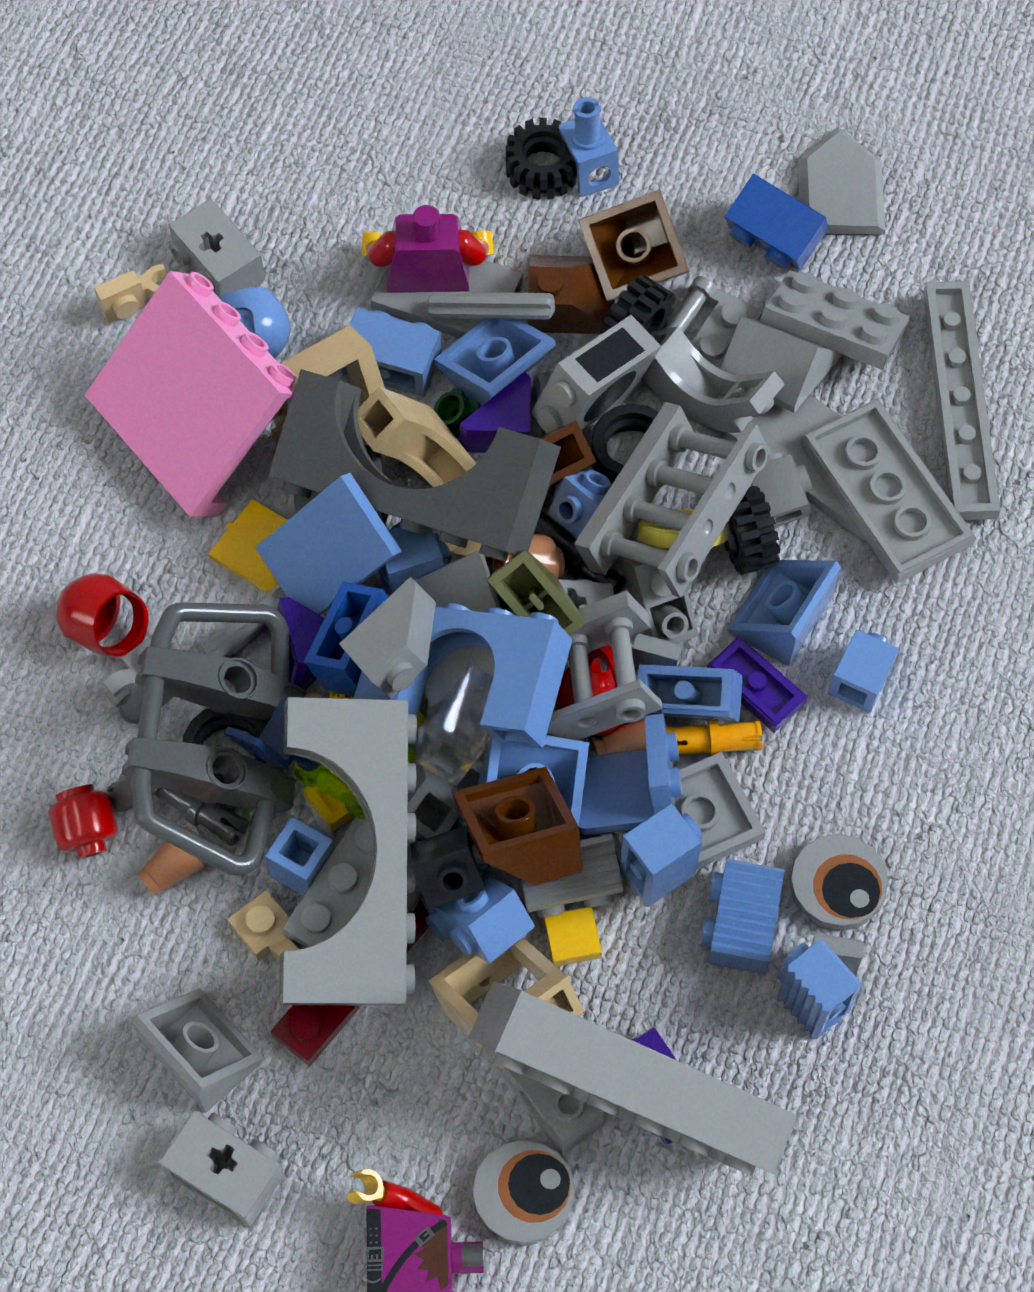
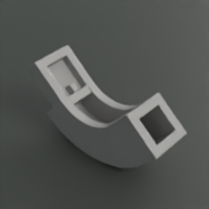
(703, 390)

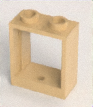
(328, 356)
(460, 983)

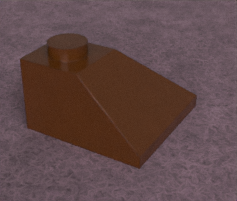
(633, 242)
(576, 291)
(522, 826)

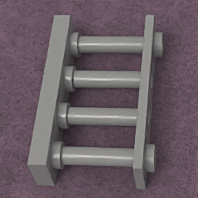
(652, 468)
(607, 623)

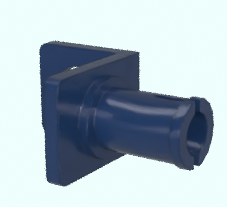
(271, 743)

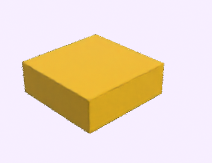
(573, 936)

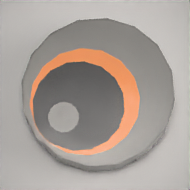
(839, 882)
(524, 1192)

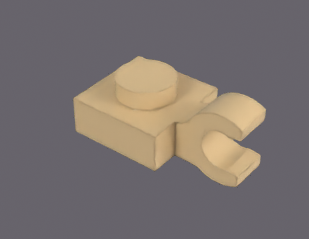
(127, 293)
(261, 925)

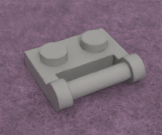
(717, 331)

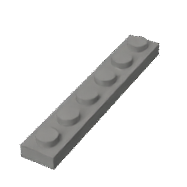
(961, 400)

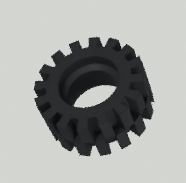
(535, 177)
(645, 302)
(752, 534)

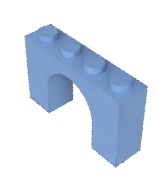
(527, 671)

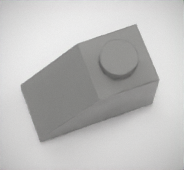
(394, 639)

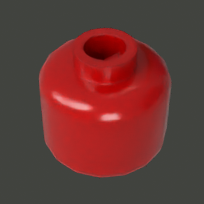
(83, 820)

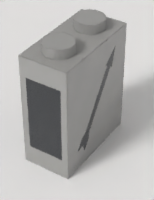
(596, 377)

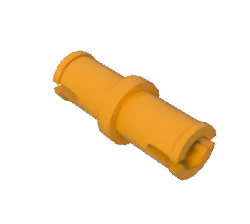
(718, 737)

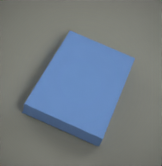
(327, 544)

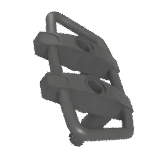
(190, 766)

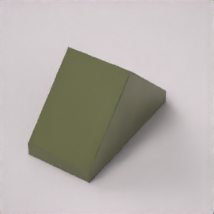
(532, 588)

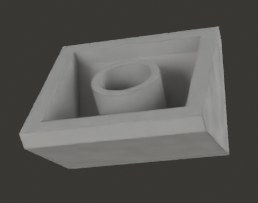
(796, 361)
(198, 1046)

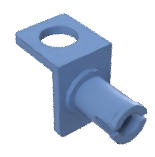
(590, 146)

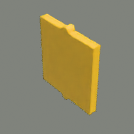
(237, 545)

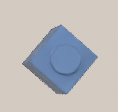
(863, 670)

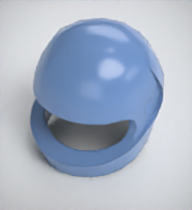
(261, 315)

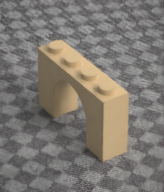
(419, 439)

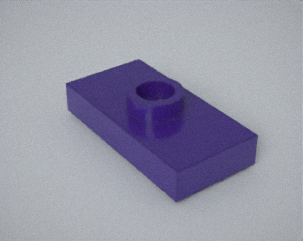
(764, 688)

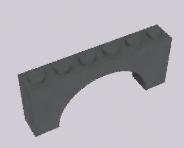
(488, 504)

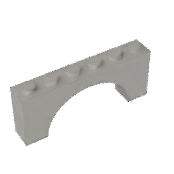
(368, 751)

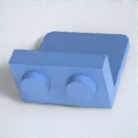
(631, 785)

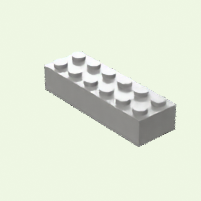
(630, 1080)

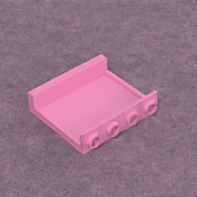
(191, 390)

